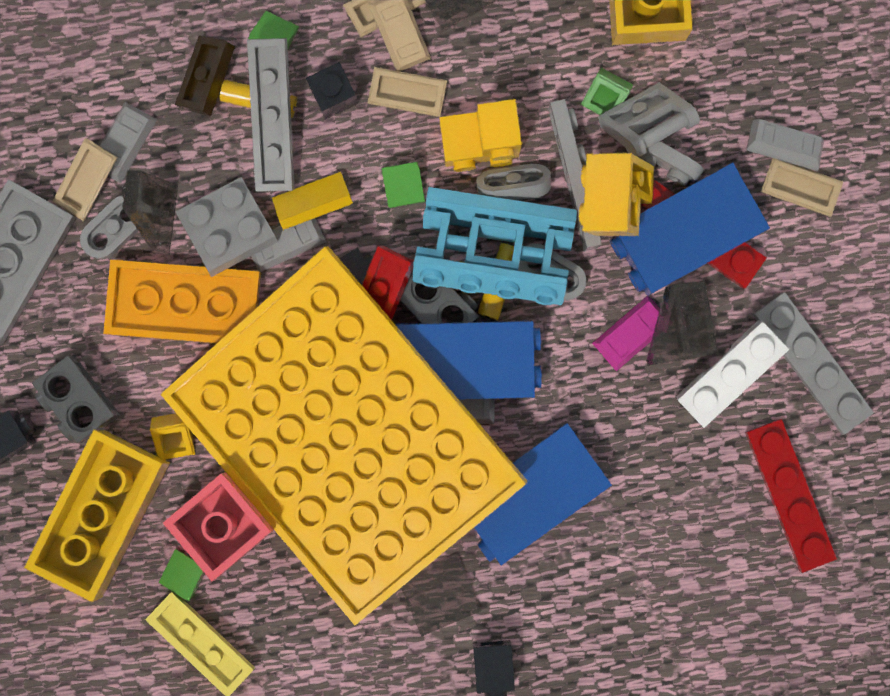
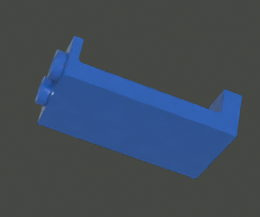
(690, 230)
(480, 357)
(559, 483)

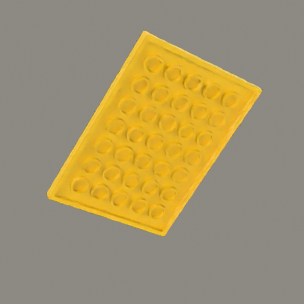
(343, 436)

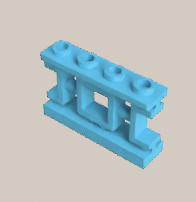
(495, 220)

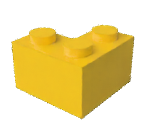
(481, 136)
(614, 192)

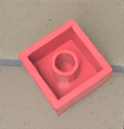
(218, 526)

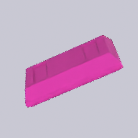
(629, 334)

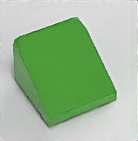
(274, 27)
(606, 92)
(403, 184)
(182, 575)

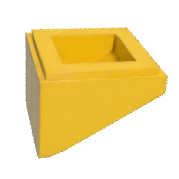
(171, 433)

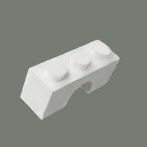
(732, 374)

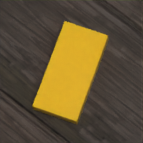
(312, 200)

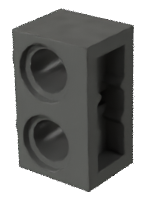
(431, 310)
(82, 393)

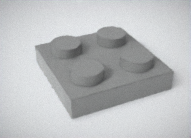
(226, 226)

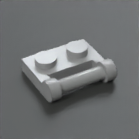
(644, 111)

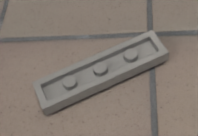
(271, 114)
(572, 160)
(815, 364)

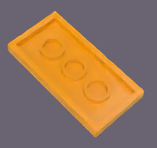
(177, 301)

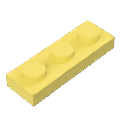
(200, 643)

